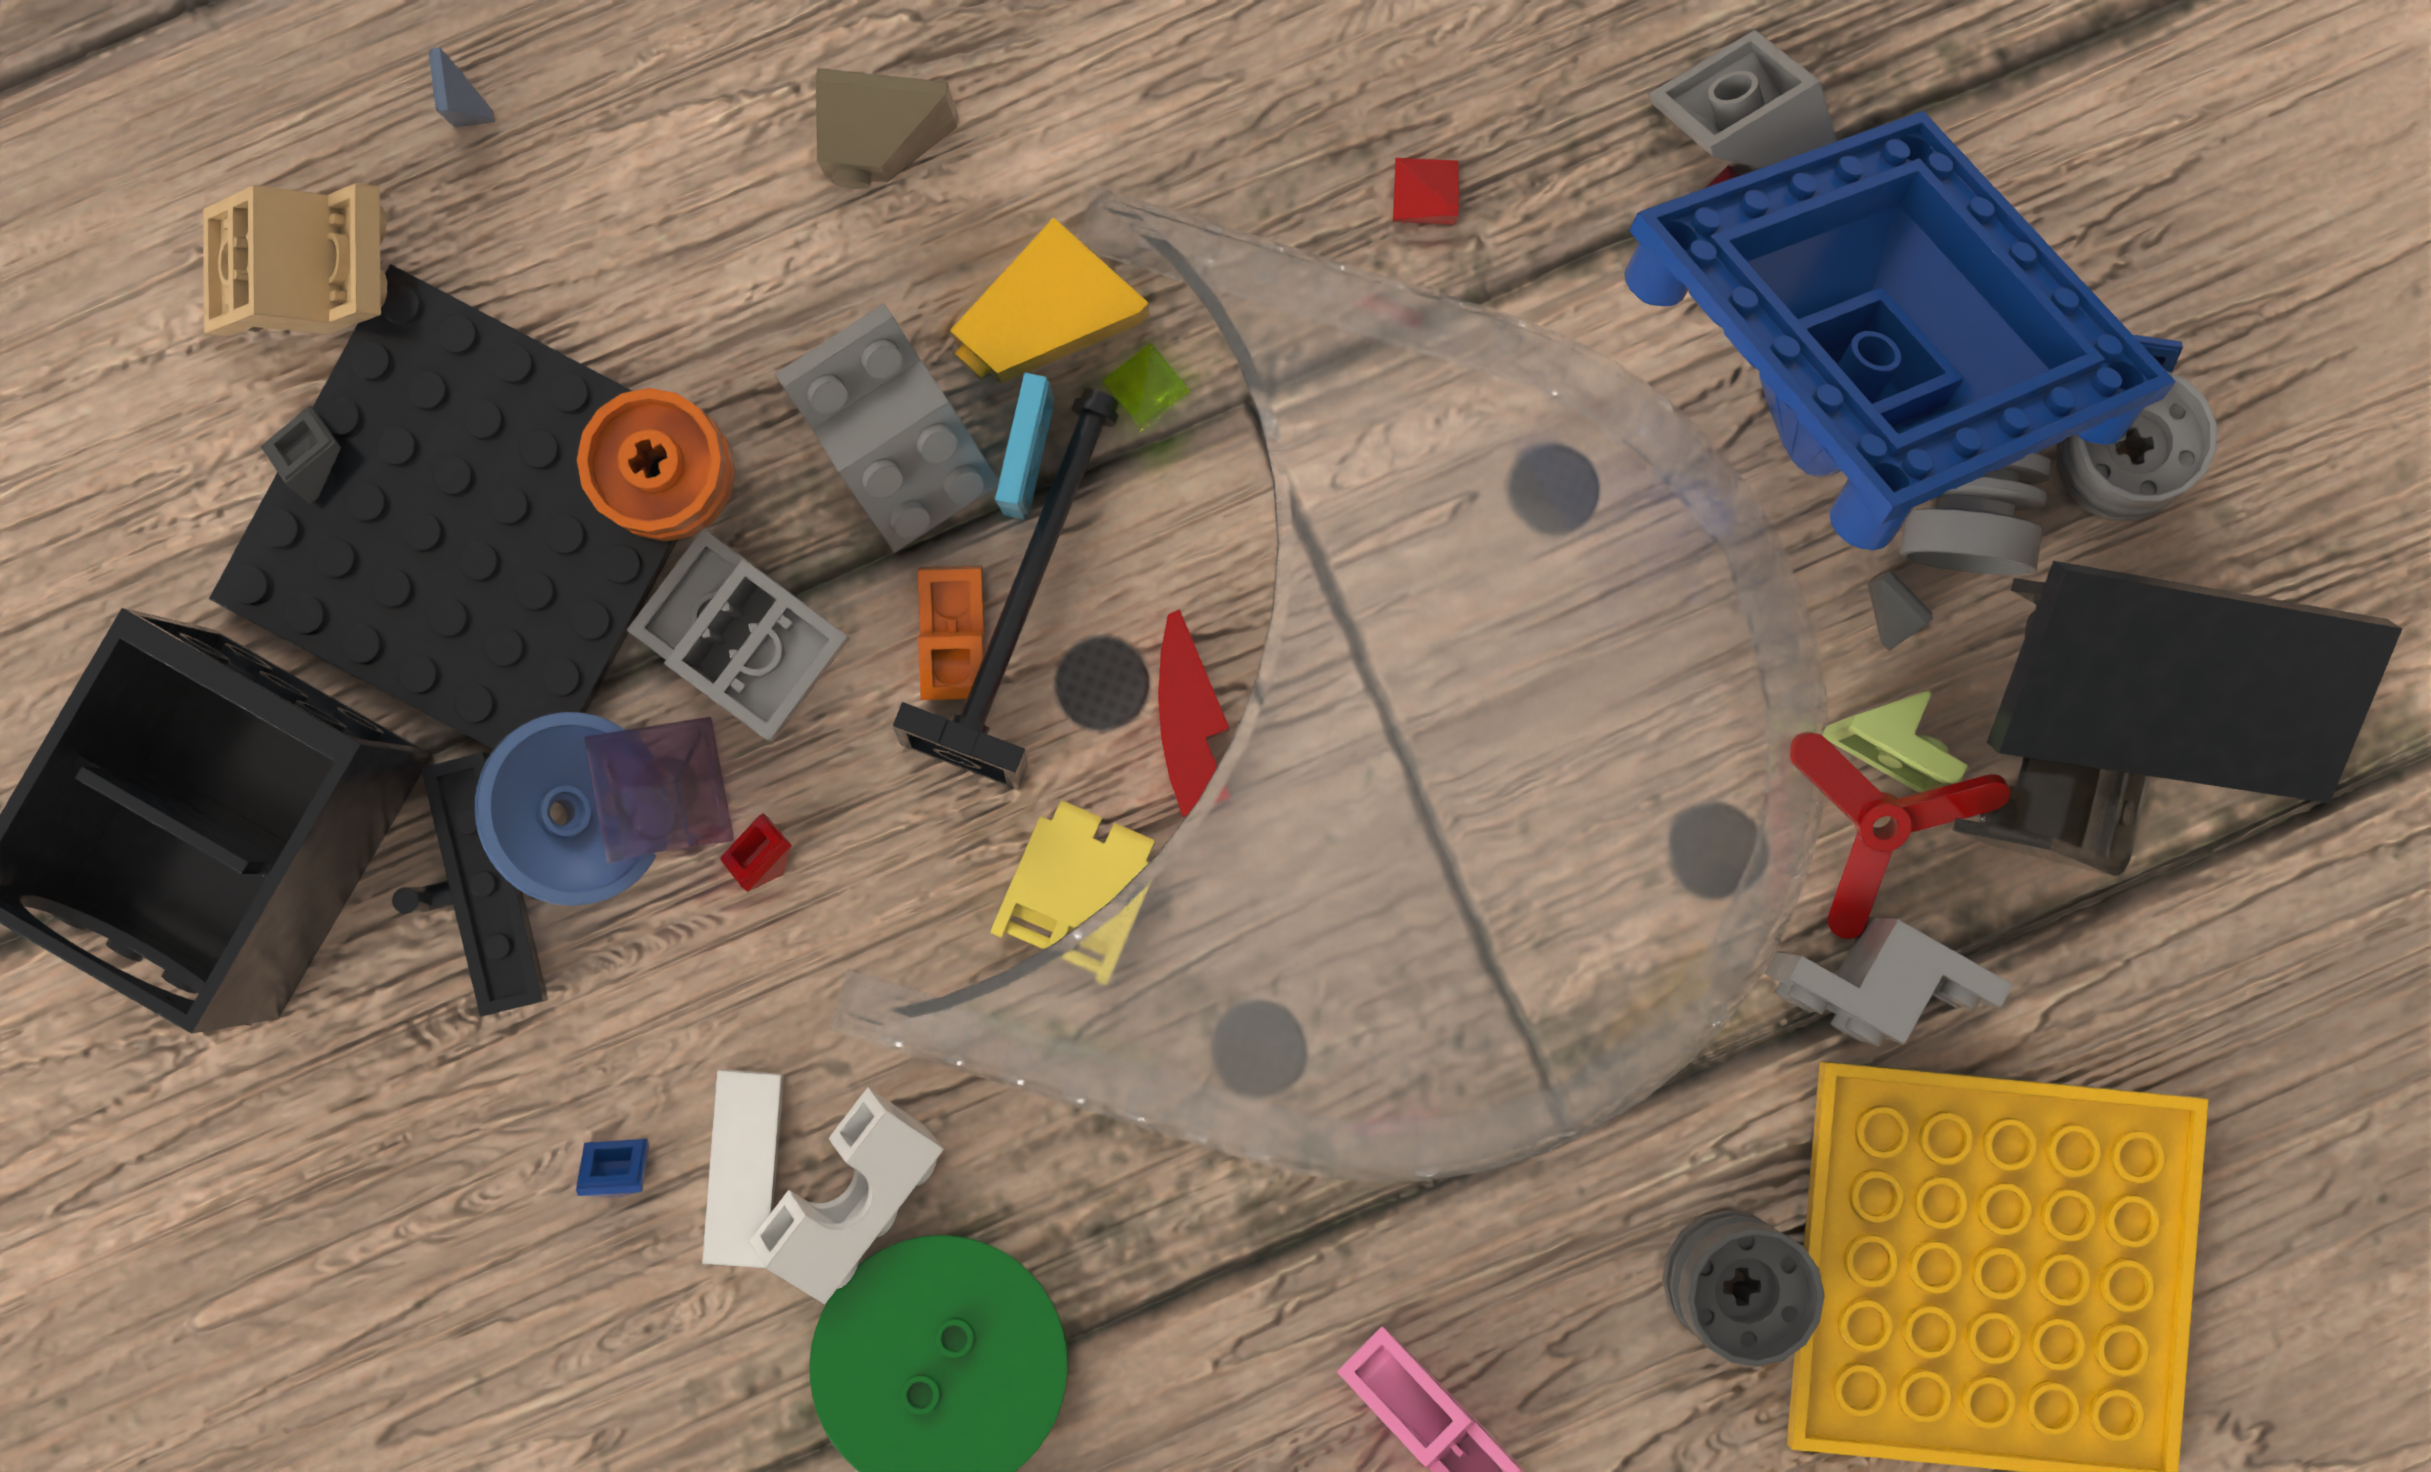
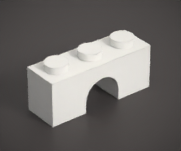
(822, 1242)

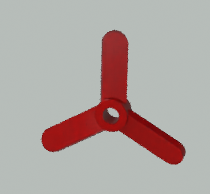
(1865, 805)

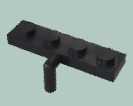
(486, 905)

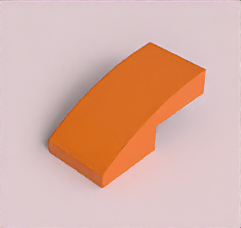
(950, 630)

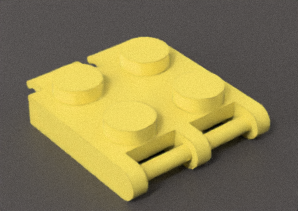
(1069, 874)

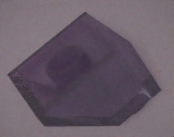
(659, 789)

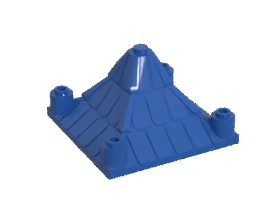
(1896, 318)

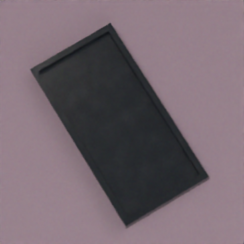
(2191, 683)

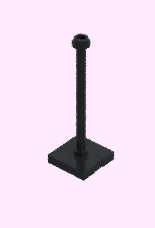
(965, 738)

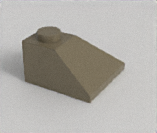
(877, 124)

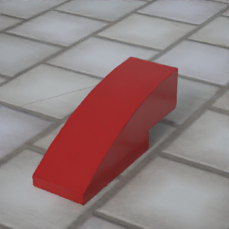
(1187, 714)

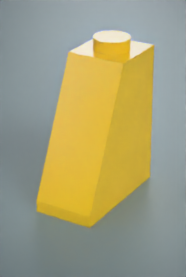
(1045, 308)

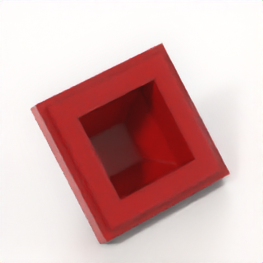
(757, 854)

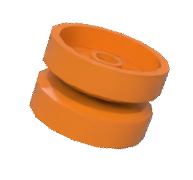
(625, 442)

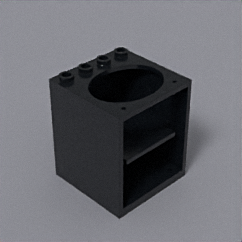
(198, 820)

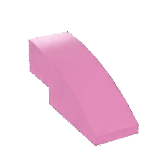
(1422, 1410)

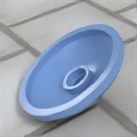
(513, 801)

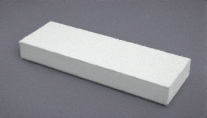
(742, 1164)

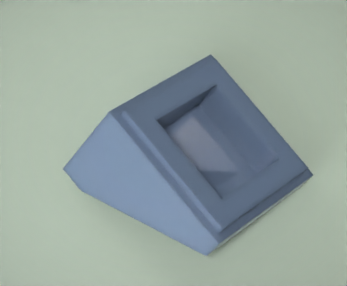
(454, 93)

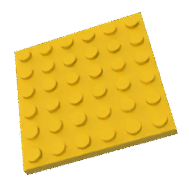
(1999, 1271)

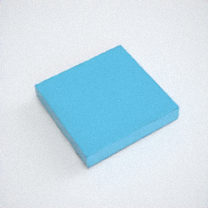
(1025, 446)

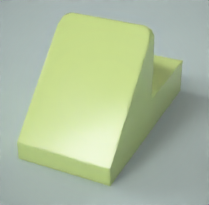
(1889, 743)

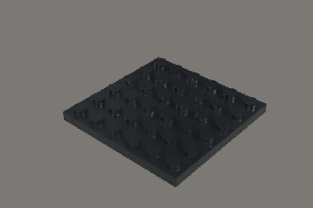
(452, 524)

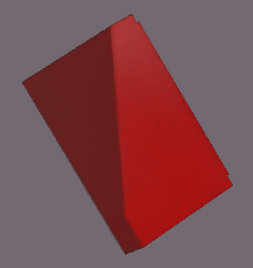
(1426, 191)

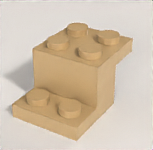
(293, 260)

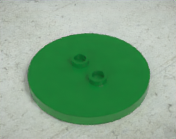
(939, 1360)

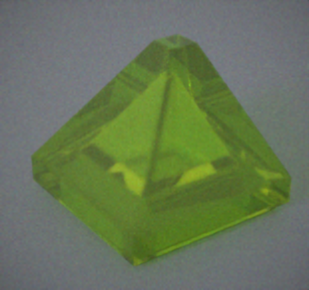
(1145, 386)

